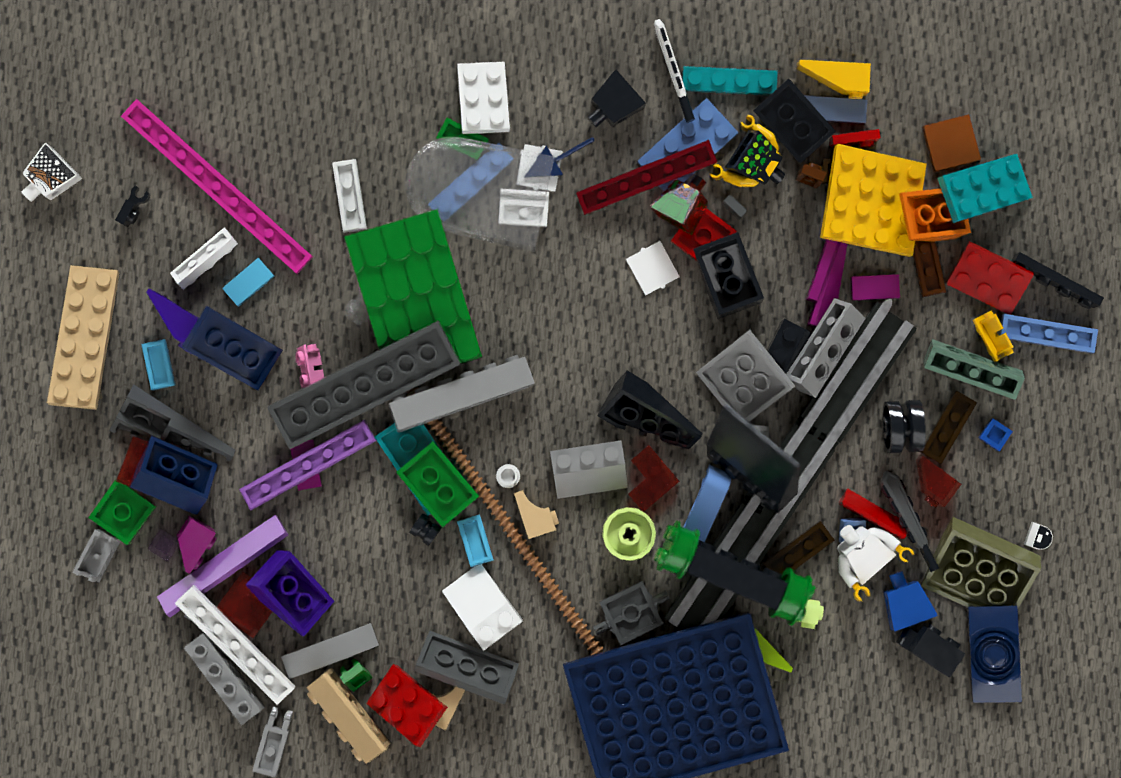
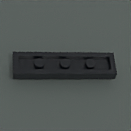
(1064, 285)

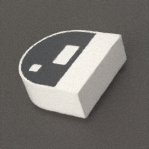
(1038, 536)

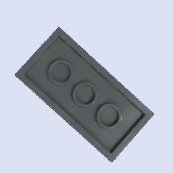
(466, 667)

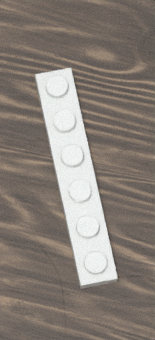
(235, 644)

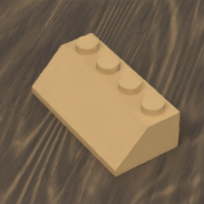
(348, 716)

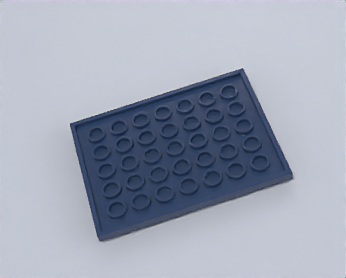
(678, 703)

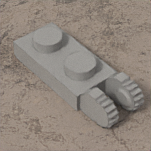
(272, 745)

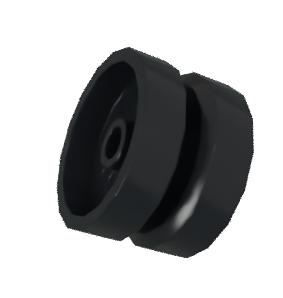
(903, 426)

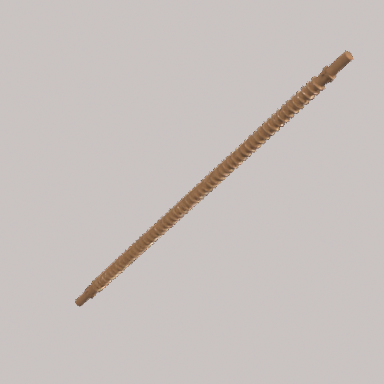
(513, 533)

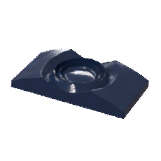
(995, 654)

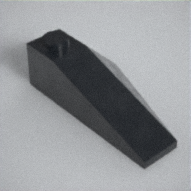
(640, 406)

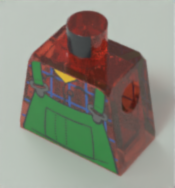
(682, 204)

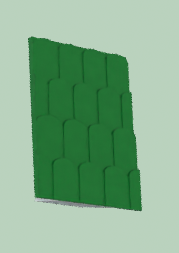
(412, 282)

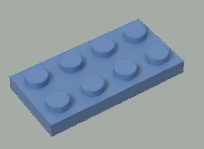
(708, 125)

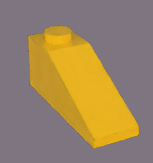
(842, 77)

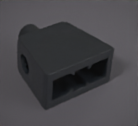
(615, 101)

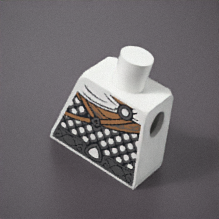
(48, 174)

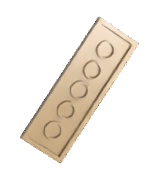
(83, 337)

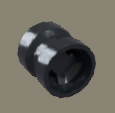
(425, 529)

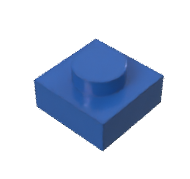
(995, 434)

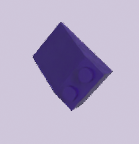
(176, 318)
(290, 591)

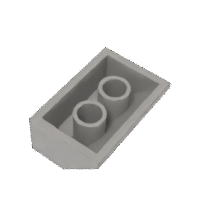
(589, 469)

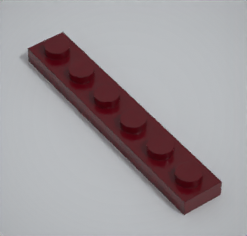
(647, 177)

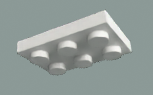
(483, 97)

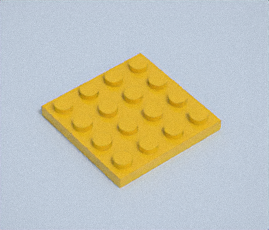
(865, 199)

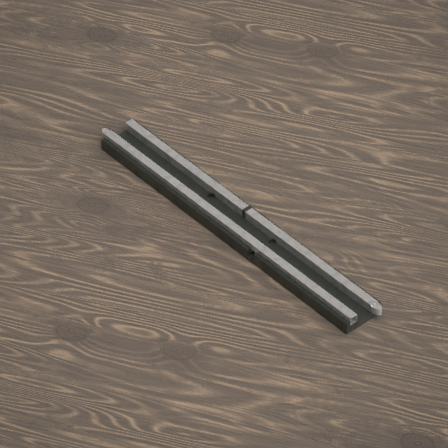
(811, 445)

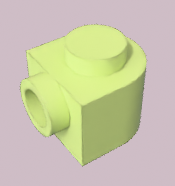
(813, 613)

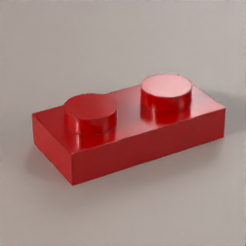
(863, 138)

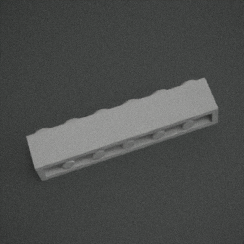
(460, 394)

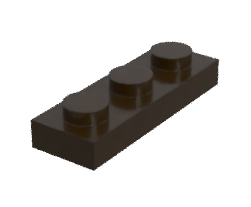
(948, 427)
(800, 549)

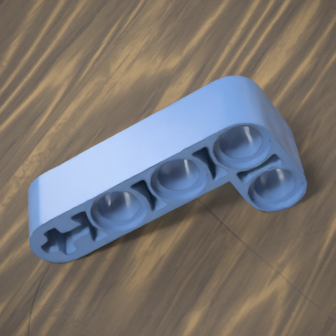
(708, 501)

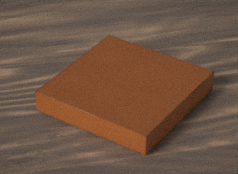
(951, 143)

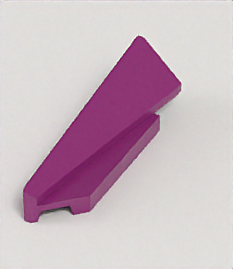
(826, 279)

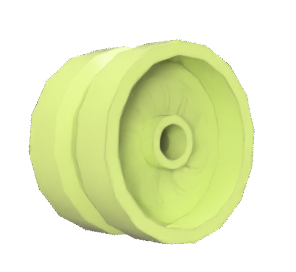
(639, 543)

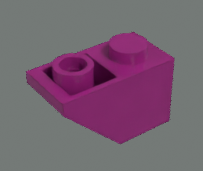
(193, 540)

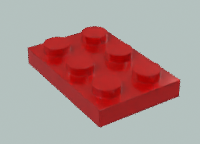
(990, 278)
(406, 705)

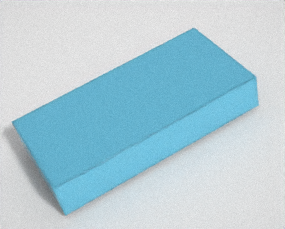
(248, 282)
(158, 364)
(475, 540)

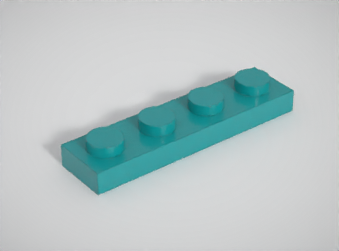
(729, 80)

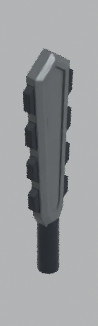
(909, 519)

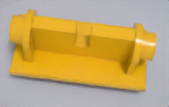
(996, 345)

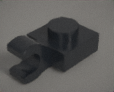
(128, 212)

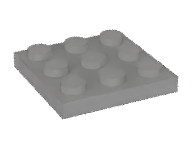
(745, 377)

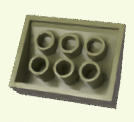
(981, 568)

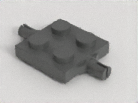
(631, 613)

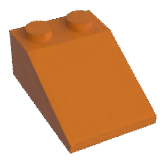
(929, 217)

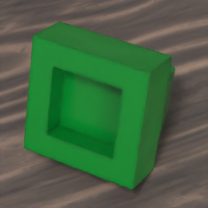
(355, 676)

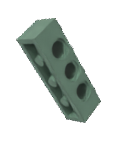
(973, 369)

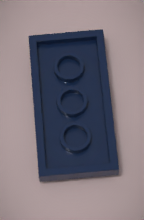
(231, 348)

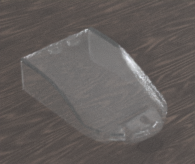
(481, 189)

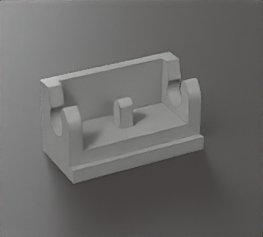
(96, 555)

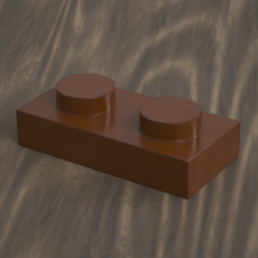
(811, 175)

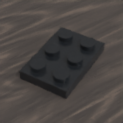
(794, 121)

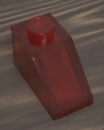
(935, 483)

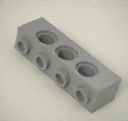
(825, 347)
(224, 678)

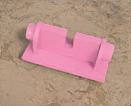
(307, 359)

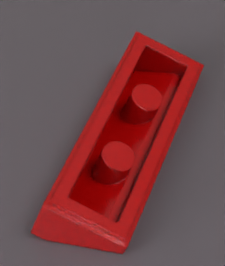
(872, 513)

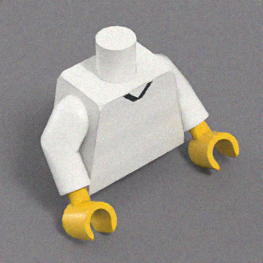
(865, 554)

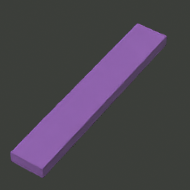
(307, 465)
(225, 563)

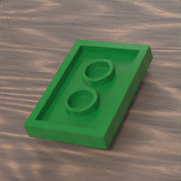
(437, 484)

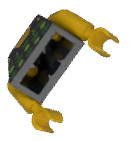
(754, 159)

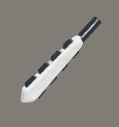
(673, 70)

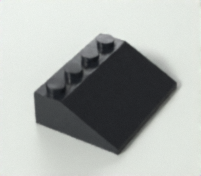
(753, 460)

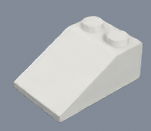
(482, 606)

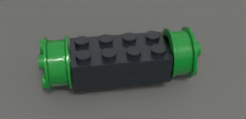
(783, 594)

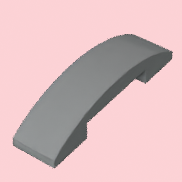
(330, 651)

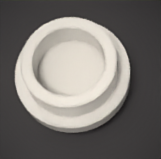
(508, 476)

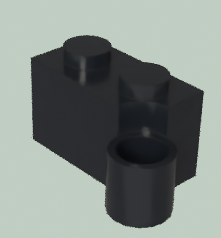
(932, 648)

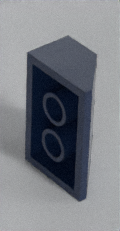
(174, 475)

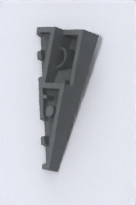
(150, 417)

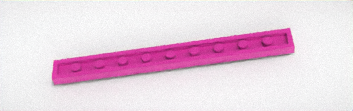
(217, 186)

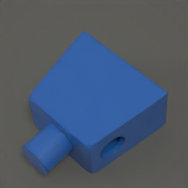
(906, 603)

